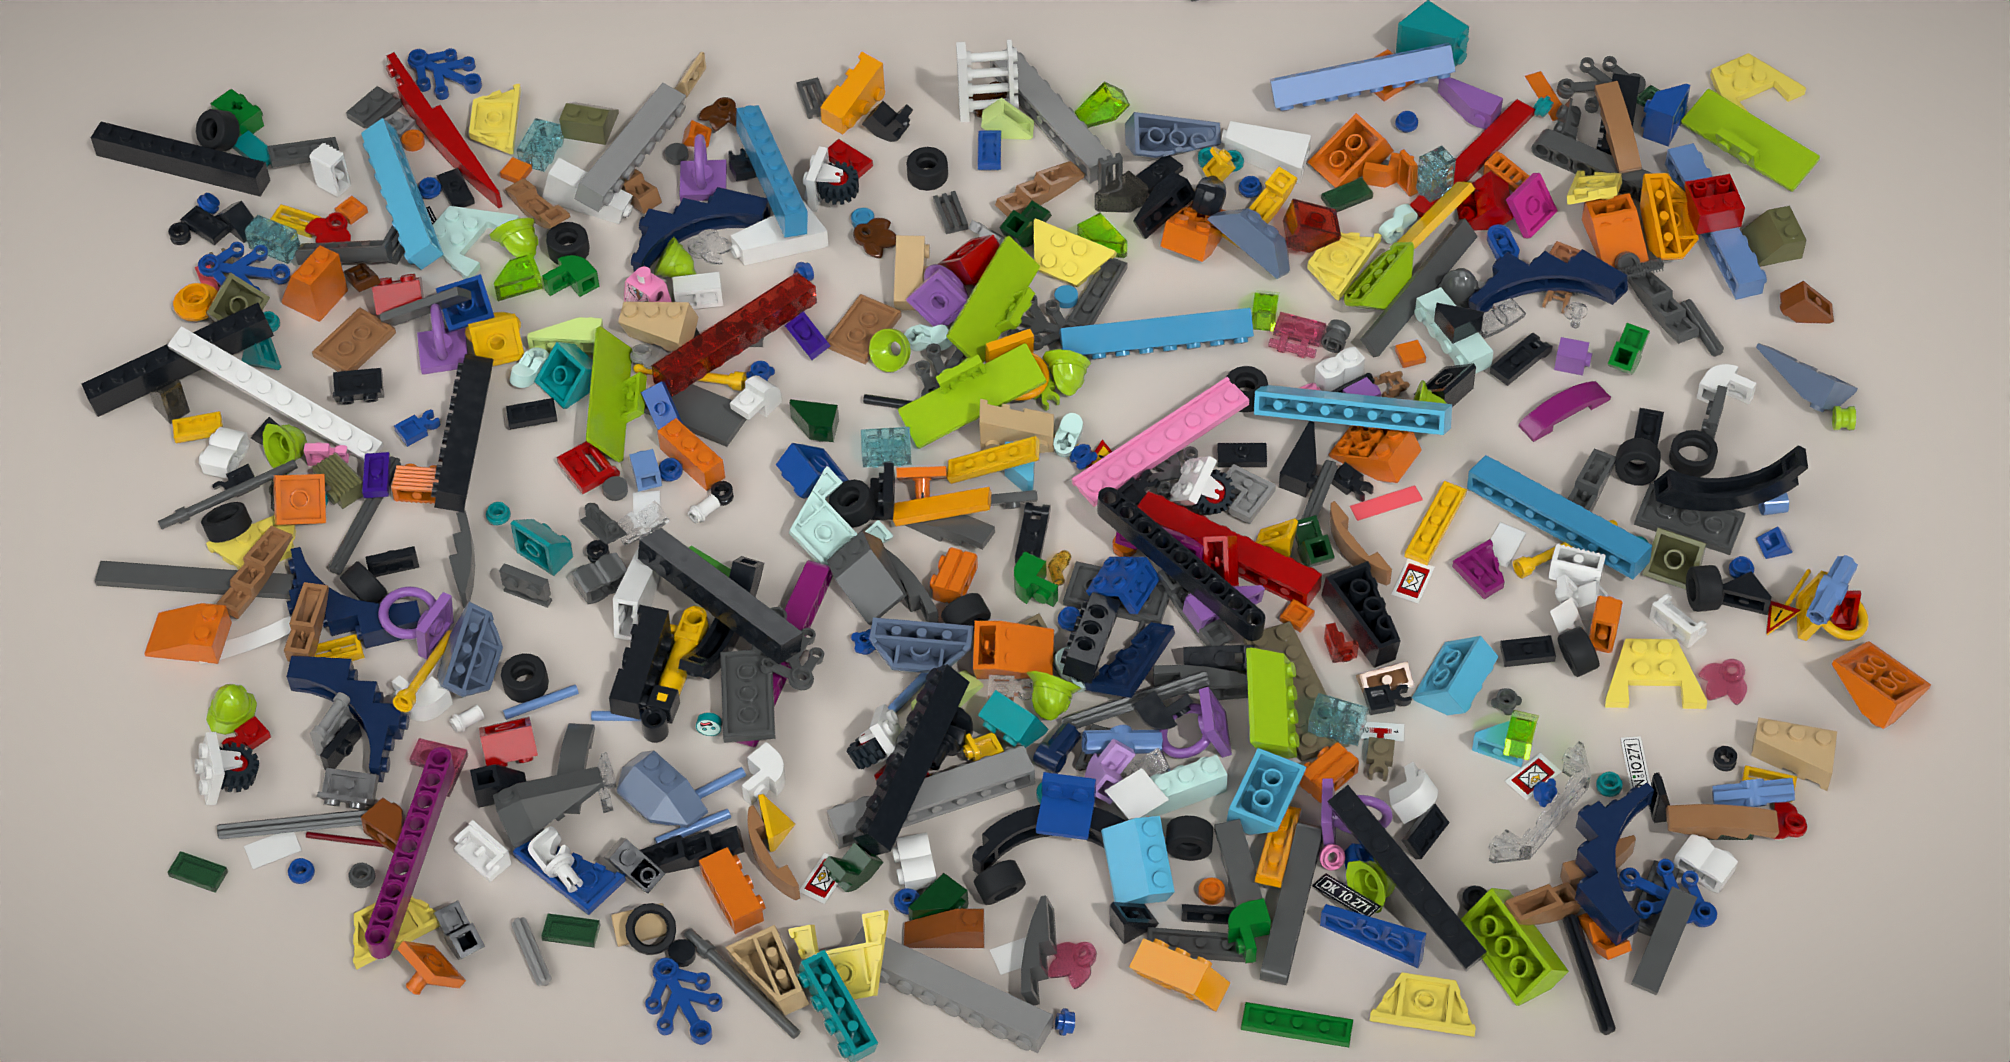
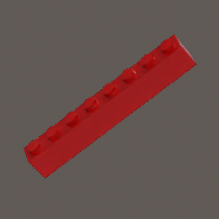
(1255, 562)

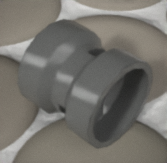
(1336, 336)

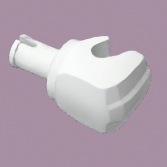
(543, 851)

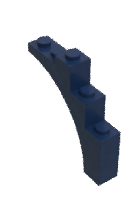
(723, 211)
(1581, 274)
(348, 614)
(378, 719)
(1601, 891)

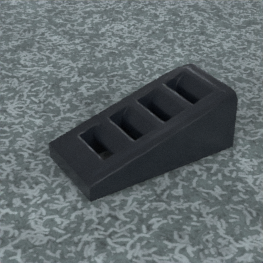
(1659, 800)

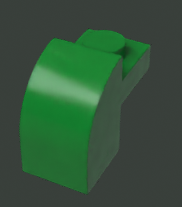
(572, 272)
(1628, 350)
(1031, 582)
(1245, 924)

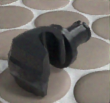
(1209, 196)
(954, 737)

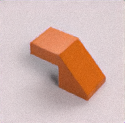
(1382, 175)
(1600, 940)

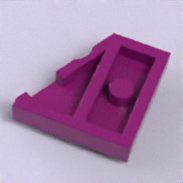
(1481, 569)

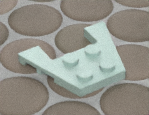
(459, 230)
(821, 528)

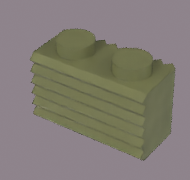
(341, 481)

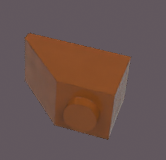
(1806, 305)
(384, 823)

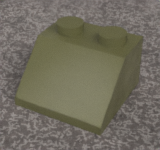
(587, 122)
(1775, 237)

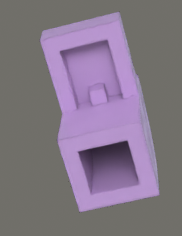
(1108, 767)

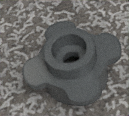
(1506, 695)

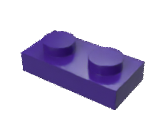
(807, 335)
(376, 475)

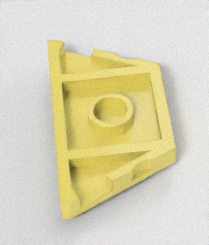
(496, 119)
(1594, 187)
(1067, 254)
(1341, 261)
(235, 549)
(416, 923)
(1425, 1004)

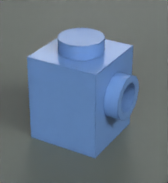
(645, 470)

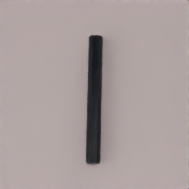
(1589, 974)

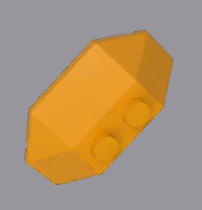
(1666, 217)

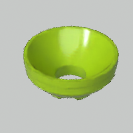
(881, 352)

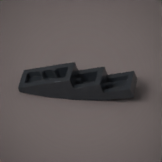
(683, 854)

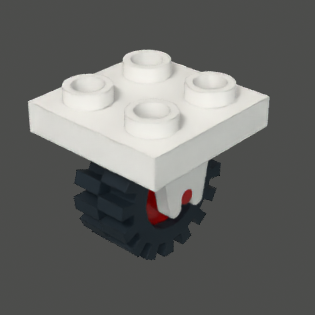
(829, 181)
(1203, 487)
(877, 741)
(224, 767)

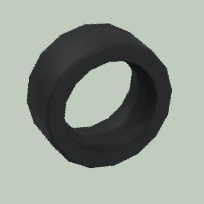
(1696, 439)
(226, 522)
(646, 909)

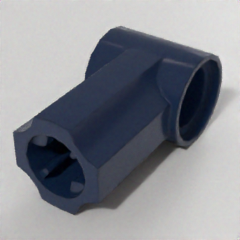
(1054, 752)

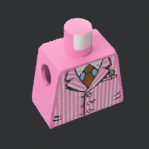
(645, 287)

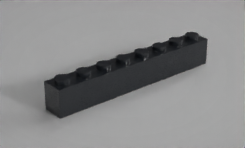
(180, 158)
(162, 364)
(463, 434)
(720, 596)
(910, 760)
(1407, 878)

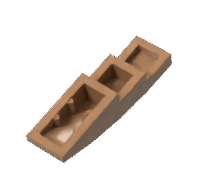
(1618, 127)
(1043, 188)
(255, 572)
(1719, 819)

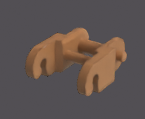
(1550, 295)
(1389, 377)

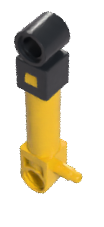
(665, 696)

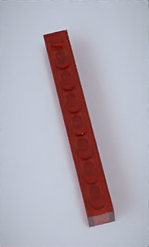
(734, 333)

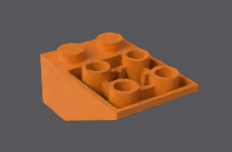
(1614, 228)
(1191, 234)
(1377, 451)
(1011, 649)

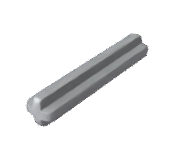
(531, 951)

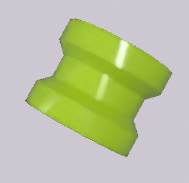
(1844, 418)

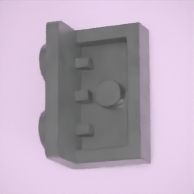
(349, 787)

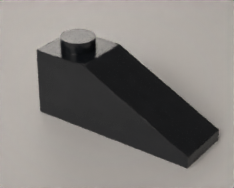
(1163, 202)
(1300, 468)

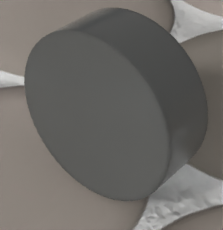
(676, 153)
(1626, 259)
(615, 488)

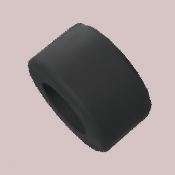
(217, 129)
(927, 178)
(567, 233)
(1248, 377)
(1637, 450)
(849, 492)
(363, 583)
(1704, 588)
(966, 610)
(1578, 651)
(523, 665)
(1189, 838)
(999, 882)

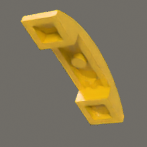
(1273, 197)

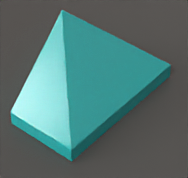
(262, 355)

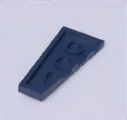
(1133, 663)

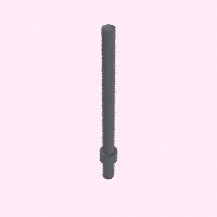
(183, 514)
(707, 950)

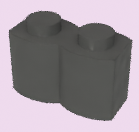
(600, 578)

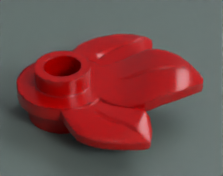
(326, 232)
(1789, 821)

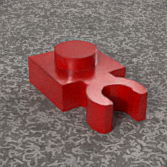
(250, 733)

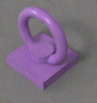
(701, 176)
(939, 296)
(440, 348)
(431, 624)
(1213, 726)
(1330, 820)

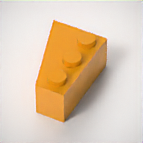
(855, 96)
(1180, 972)

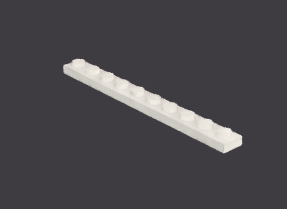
(273, 394)

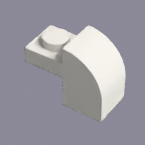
(1726, 375)
(756, 397)
(1583, 596)
(430, 699)
(768, 773)
(1414, 795)

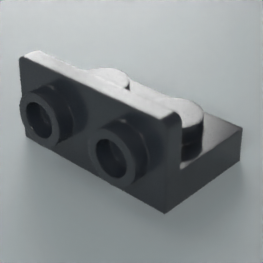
(884, 492)

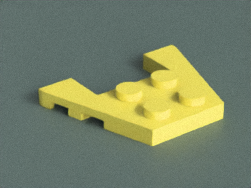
(1749, 77)
(1654, 664)
(856, 964)

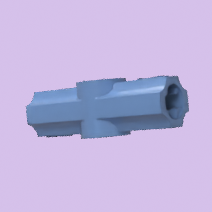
(1831, 590)
(1139, 740)
(1754, 792)

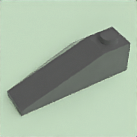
(536, 803)

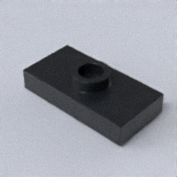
(1159, 170)
(455, 188)
(206, 225)
(531, 413)
(1242, 454)
(392, 561)
(341, 744)
(1425, 832)

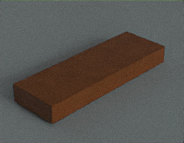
(361, 277)

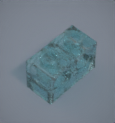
(540, 144)
(1435, 173)
(278, 238)
(886, 446)
(1339, 715)

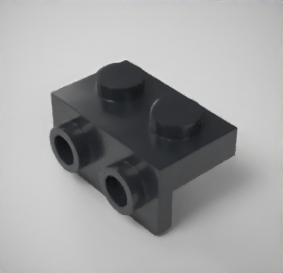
(358, 385)

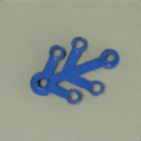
(419, 60)
(240, 268)
(1661, 893)
(682, 997)

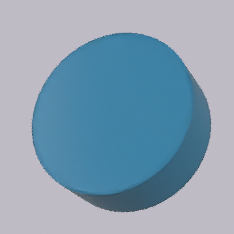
(861, 216)
(1066, 296)

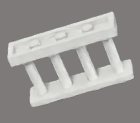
(966, 74)

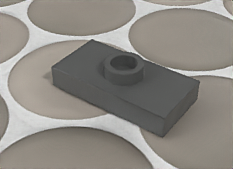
(1013, 499)

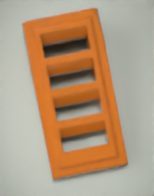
(1498, 163)
(1407, 173)

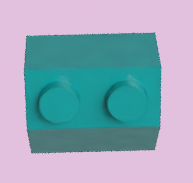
(566, 374)
(541, 545)
(1011, 720)

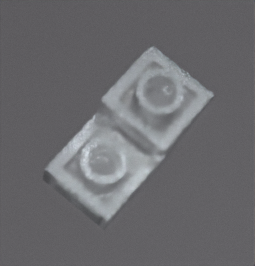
(1501, 317)
(1152, 764)

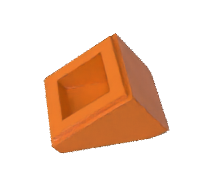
(693, 129)

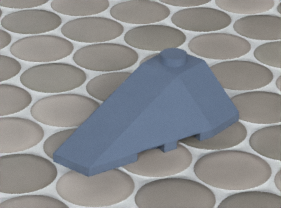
(1166, 135)
(1816, 387)

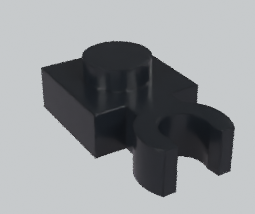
(741, 166)
(236, 477)
(1349, 479)
(1136, 490)
(1383, 699)

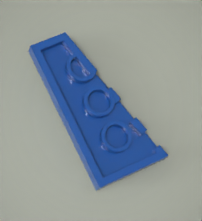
(597, 880)
(1388, 938)

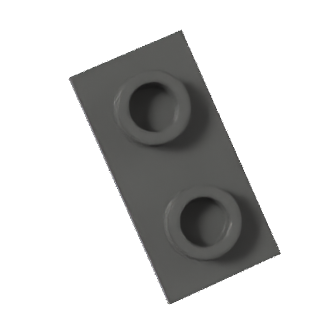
(1568, 119)
(601, 524)

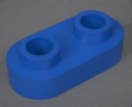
(1505, 244)

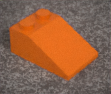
(1347, 151)
(190, 633)

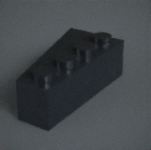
(1362, 612)
(642, 662)

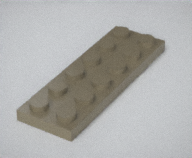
(1285, 640)

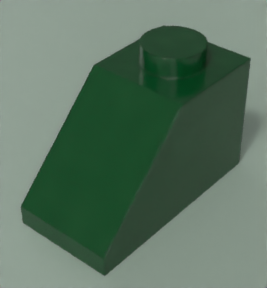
(815, 419)
(940, 897)

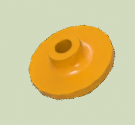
(193, 301)

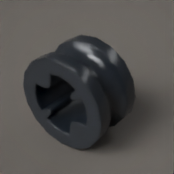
(177, 228)
(720, 486)
(596, 546)
(1730, 754)

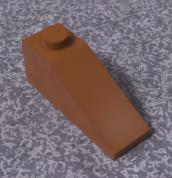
(947, 930)

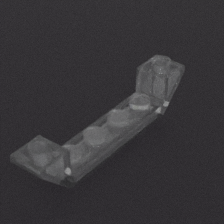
(1513, 848)

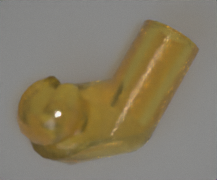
(1058, 565)

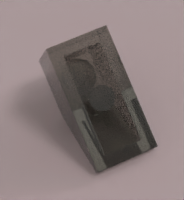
(1122, 195)
(170, 400)

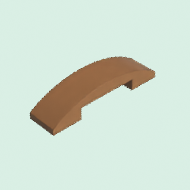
(534, 206)
(1351, 548)
(779, 878)

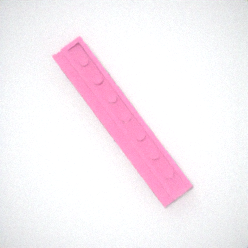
(1162, 439)

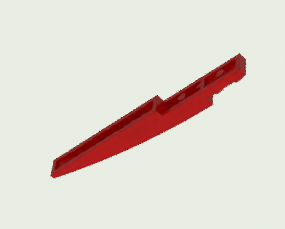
(441, 131)

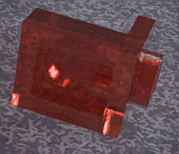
(1337, 647)

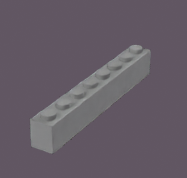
(1056, 118)
(630, 148)
(947, 791)
(963, 995)

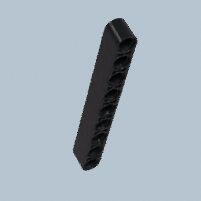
(1181, 564)

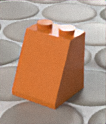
(316, 284)

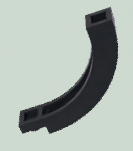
(1731, 492)
(706, 657)
(1021, 827)

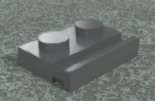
(373, 107)
(1714, 411)
(525, 585)

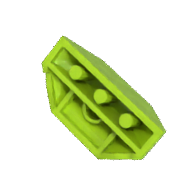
(1382, 278)

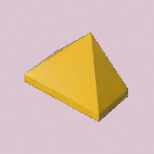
(1279, 536)
(776, 822)

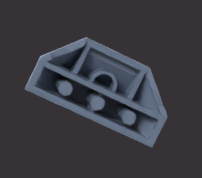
(1255, 238)
(919, 644)
(471, 653)
(659, 791)

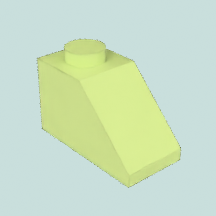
(1008, 119)

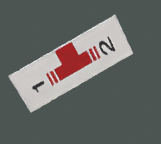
(1383, 730)

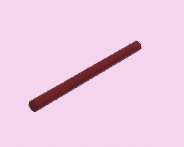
(345, 839)

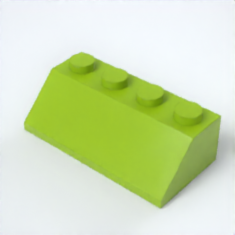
(1272, 702)
(1515, 951)

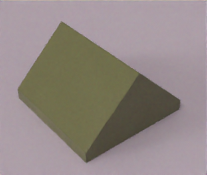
(233, 297)
(1673, 556)

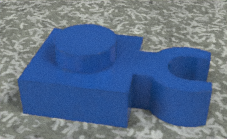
(415, 429)

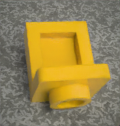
(1219, 165)
(982, 746)

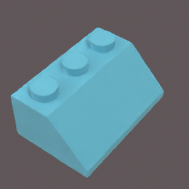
(1456, 675)
(1265, 792)
(1138, 861)

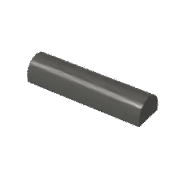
(350, 251)

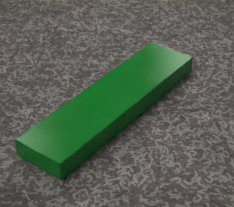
(1297, 1024)

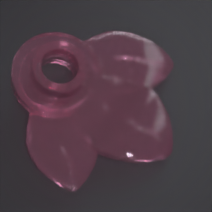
(1724, 683)
(1071, 964)

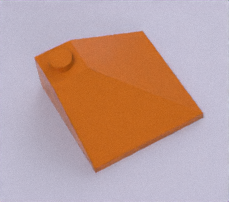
(1879, 683)

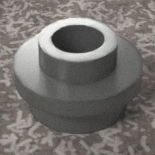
(361, 869)

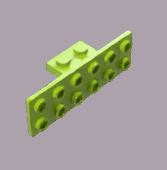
(1750, 140)
(996, 300)
(962, 388)
(613, 395)

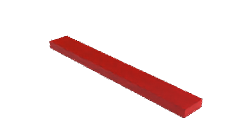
(1489, 142)

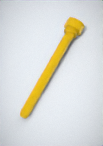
(735, 380)
(1525, 565)
(406, 698)

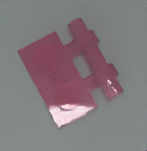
(1297, 329)

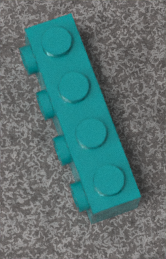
(837, 1007)

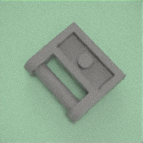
(331, 723)

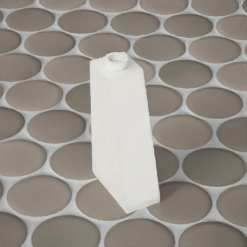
(1269, 147)
(562, 187)
(766, 241)
(635, 589)

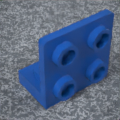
(1127, 578)
(1066, 806)

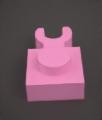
(319, 451)

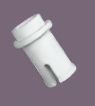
(704, 508)
(466, 719)

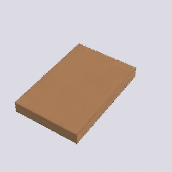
(859, 325)
(354, 341)

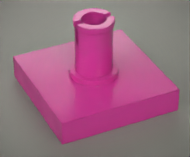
(1531, 205)

